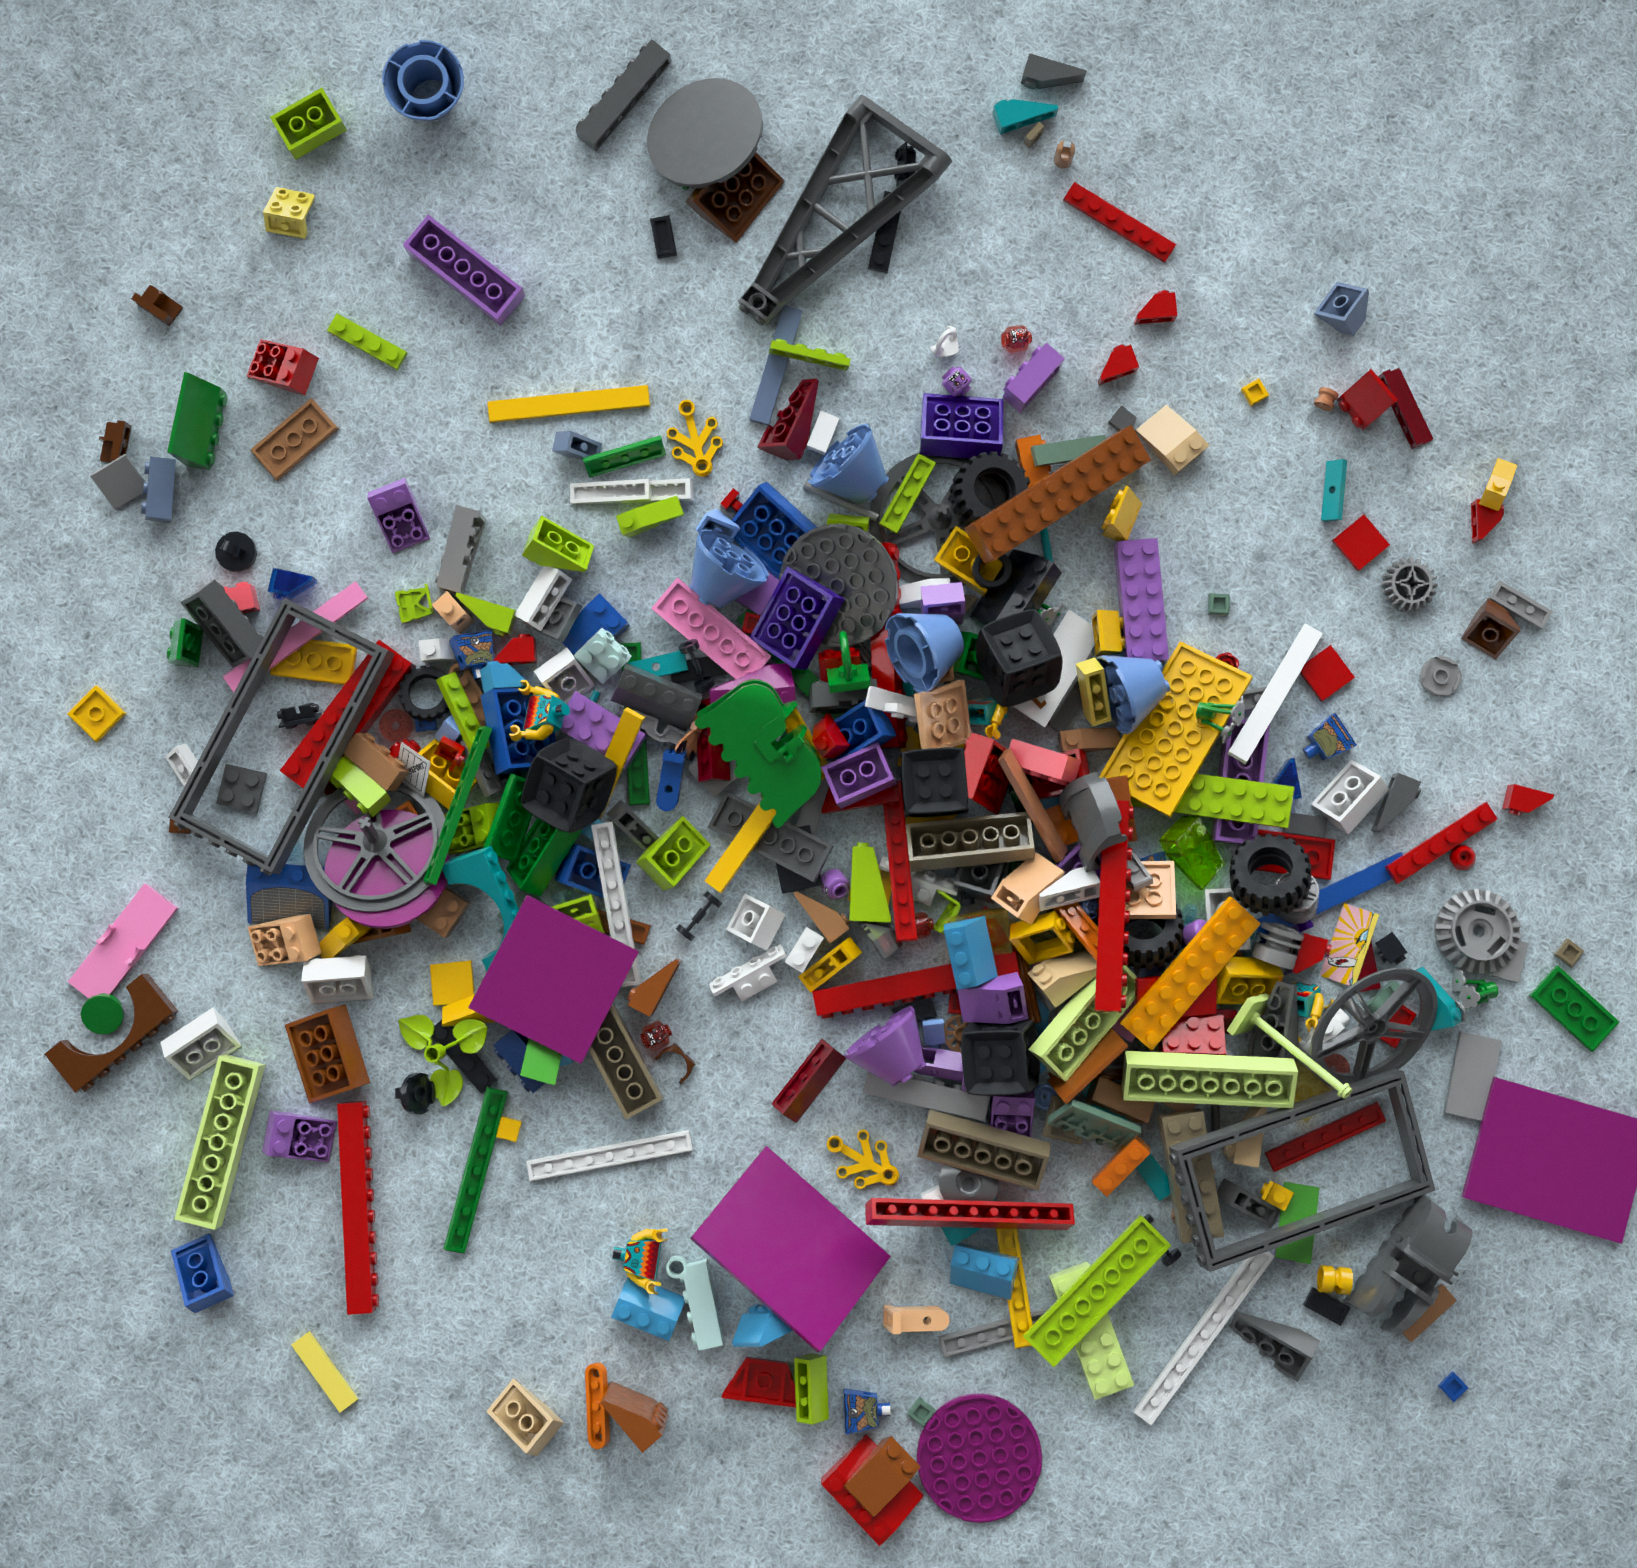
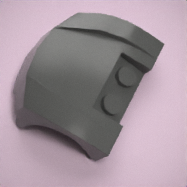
(1093, 815)

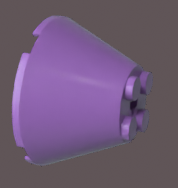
(890, 1050)

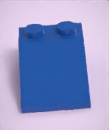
(591, 619)
(581, 870)
(201, 1274)

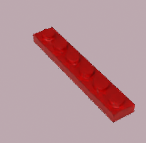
(1119, 222)
(1441, 842)

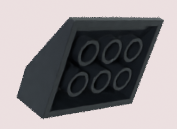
(1025, 590)

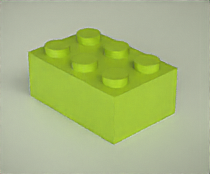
(308, 123)

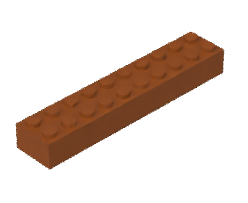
(1057, 494)

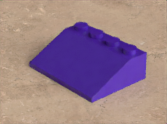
(960, 426)
(796, 619)

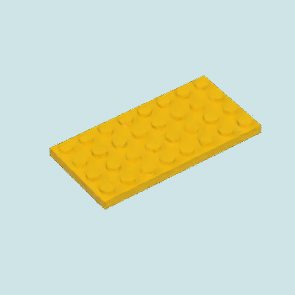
(1171, 742)

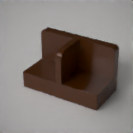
(158, 305)
(115, 440)

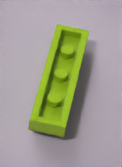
(367, 341)
(802, 353)
(907, 493)
(459, 707)

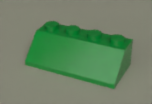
(540, 856)

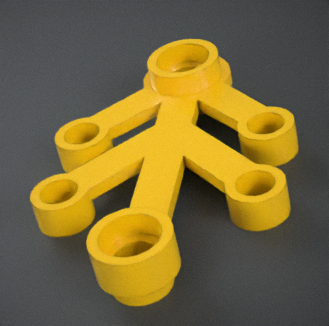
(695, 443)
(865, 1161)

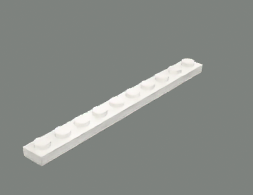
(1201, 1336)

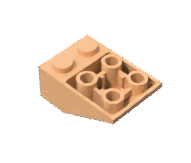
(1022, 887)
(285, 940)

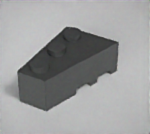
(840, 702)

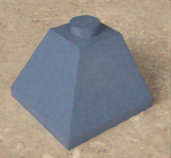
(1344, 308)

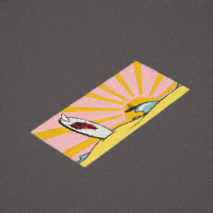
(1349, 944)

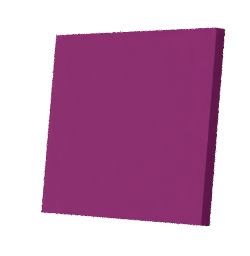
(1555, 1160)
(791, 1248)

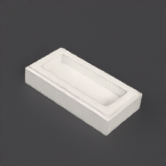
(822, 433)

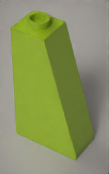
(866, 889)

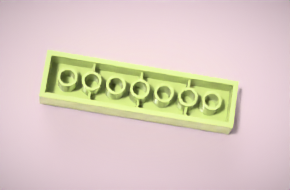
(1209, 1079)
(220, 1142)

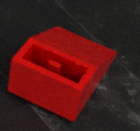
(283, 366)

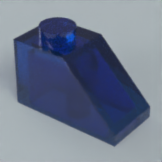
(289, 584)
(1288, 776)

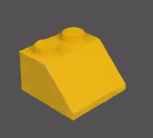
(1107, 632)

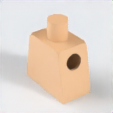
(453, 612)

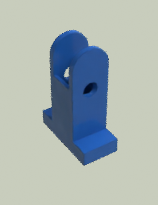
(671, 775)

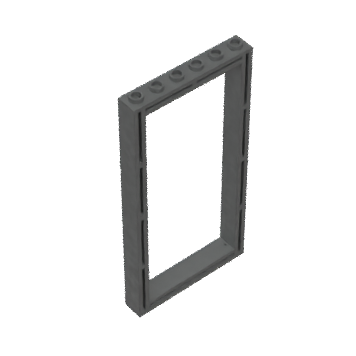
(233, 716)
(1196, 1218)

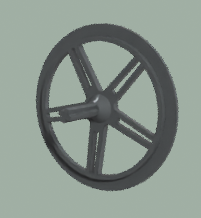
(938, 517)
(374, 843)
(1376, 1025)

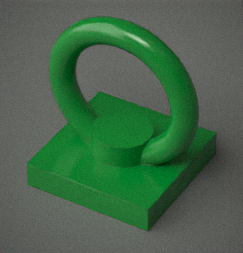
(847, 676)

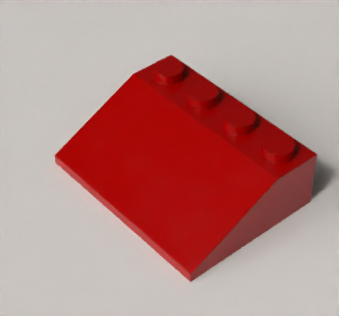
(984, 775)
(890, 1516)

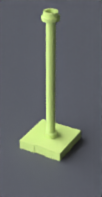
(1250, 1015)

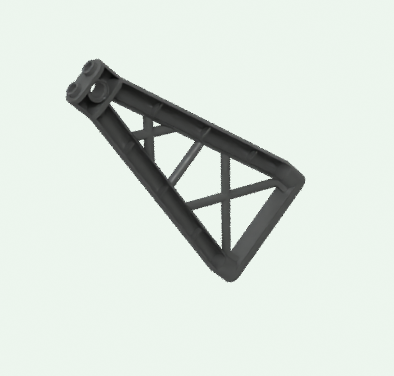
(824, 258)

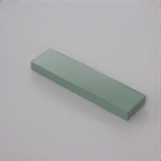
(1063, 451)

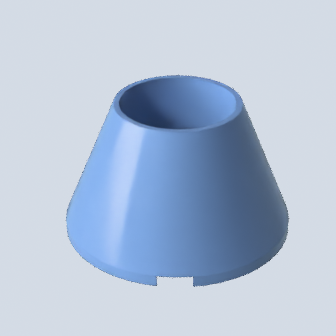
(412, 66)
(923, 647)

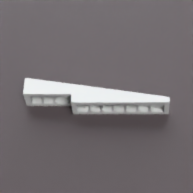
(631, 491)

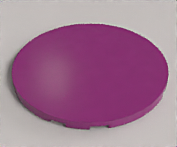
(381, 878)
(979, 1457)

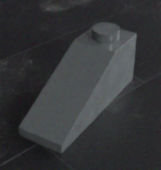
(1048, 73)
(1399, 796)
(632, 825)
(1247, 1203)

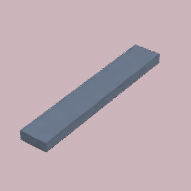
(775, 368)

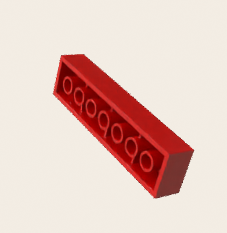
(307, 754)

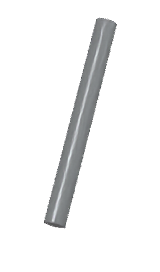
(841, 501)

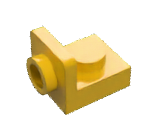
(1276, 1195)

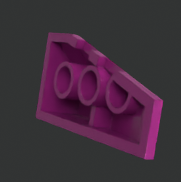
(775, 674)

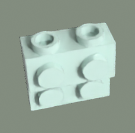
(602, 655)

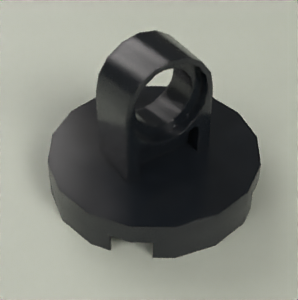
(235, 551)
(416, 1093)

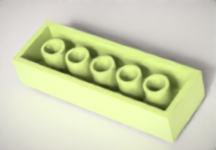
(1077, 1030)
(1099, 1348)

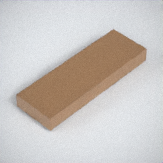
(1441, 1304)

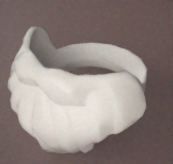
(947, 343)

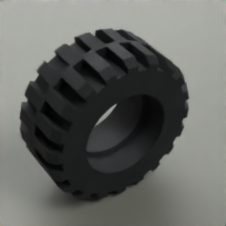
(985, 465)
(1270, 851)
(1157, 950)

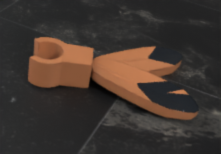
(689, 741)

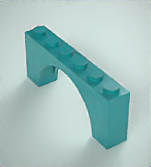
(484, 872)

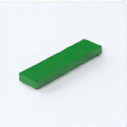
(624, 456)

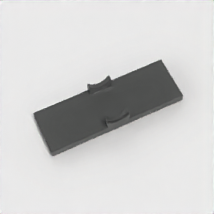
(783, 845)

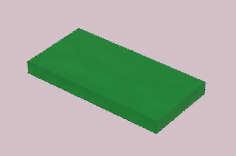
(509, 821)
(1574, 1008)

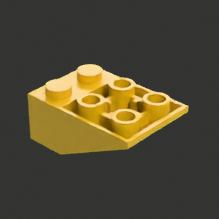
(1122, 515)

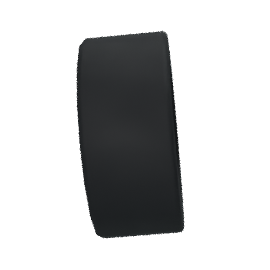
(991, 584)

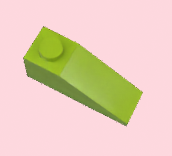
(649, 516)
(496, 617)

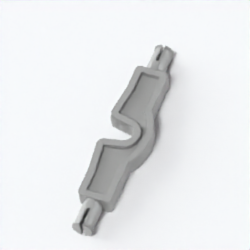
(650, 724)

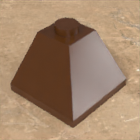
(1491, 629)

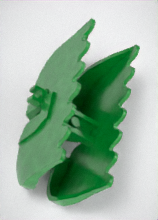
(747, 725)

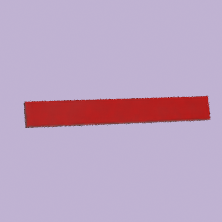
(899, 869)

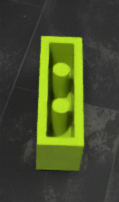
(359, 786)
(811, 1388)

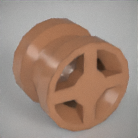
(1326, 399)

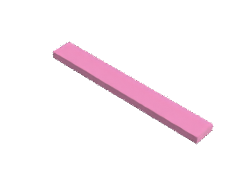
(303, 632)

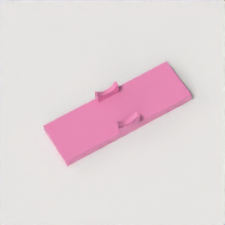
(715, 633)
(123, 943)

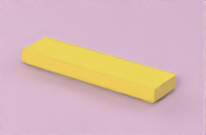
(324, 1371)

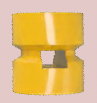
(1334, 1279)

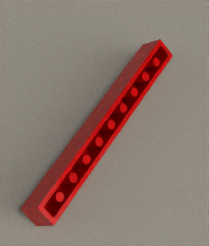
(882, 667)
(1112, 919)
(897, 987)
(357, 1208)
(969, 1214)

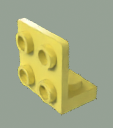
(288, 212)

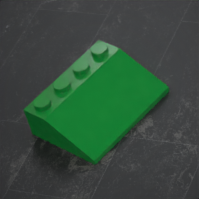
(197, 422)

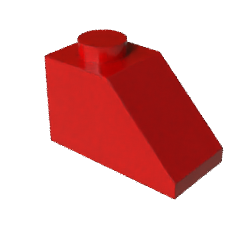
(1159, 309)
(1119, 364)
(1483, 520)
(519, 651)
(828, 738)
(1523, 800)
(1312, 951)

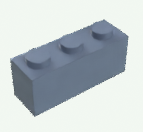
(159, 489)

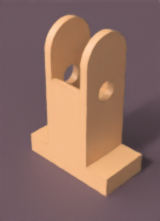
(911, 1319)

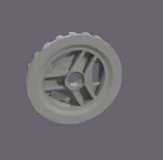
(1474, 955)

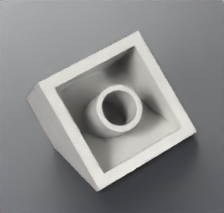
(564, 676)
(755, 922)

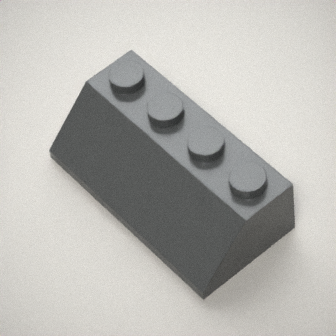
(223, 623)
(656, 697)

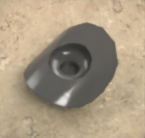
(966, 1185)

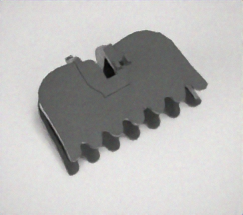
(1425, 1240)

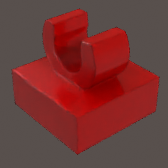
(731, 501)

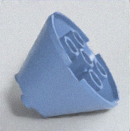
(851, 467)
(723, 569)
(1133, 689)

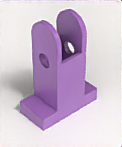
(946, 1064)

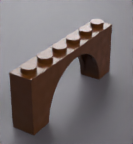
(150, 1012)

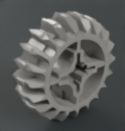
(1411, 569)

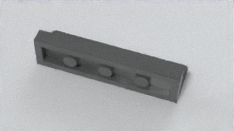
(1068, 706)

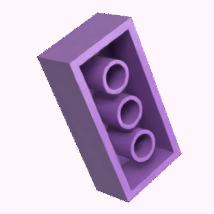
(595, 726)

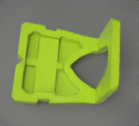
(409, 604)
(949, 911)

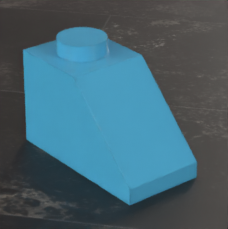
(499, 676)

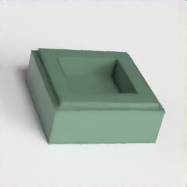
(1218, 604)
(921, 1411)

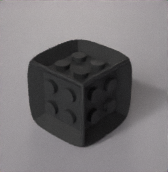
(1019, 658)
(934, 782)
(568, 785)
(999, 1059)

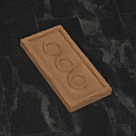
(294, 439)

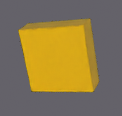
(1254, 392)
(509, 1129)

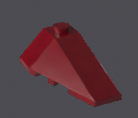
(792, 430)

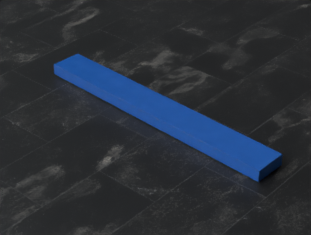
(1343, 889)

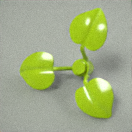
(470, 1036)

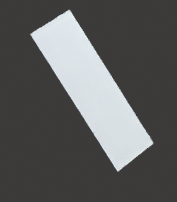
(1075, 643)

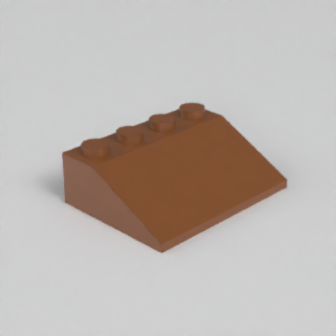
(327, 1053)
(1099, 1058)
(636, 1414)

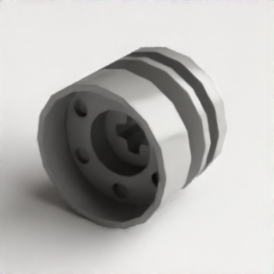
(1307, 908)
(1277, 945)

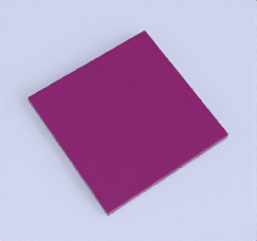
(553, 979)

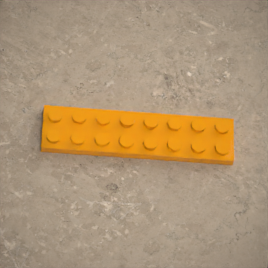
(1190, 973)

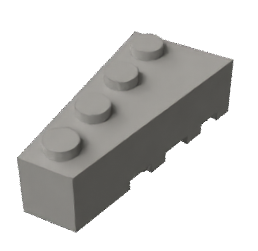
(460, 549)

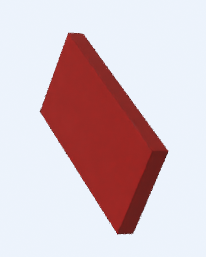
(1318, 849)
(1203, 1005)

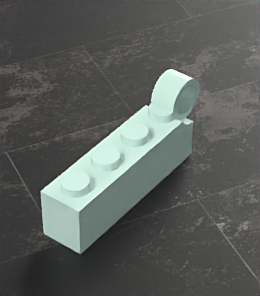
(701, 1301)

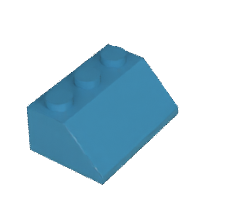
(970, 952)
(983, 1270)
(649, 1311)
(759, 1327)

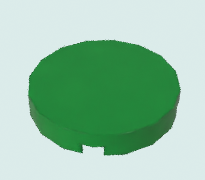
(102, 1013)

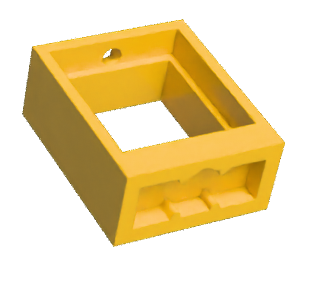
(1047, 949)

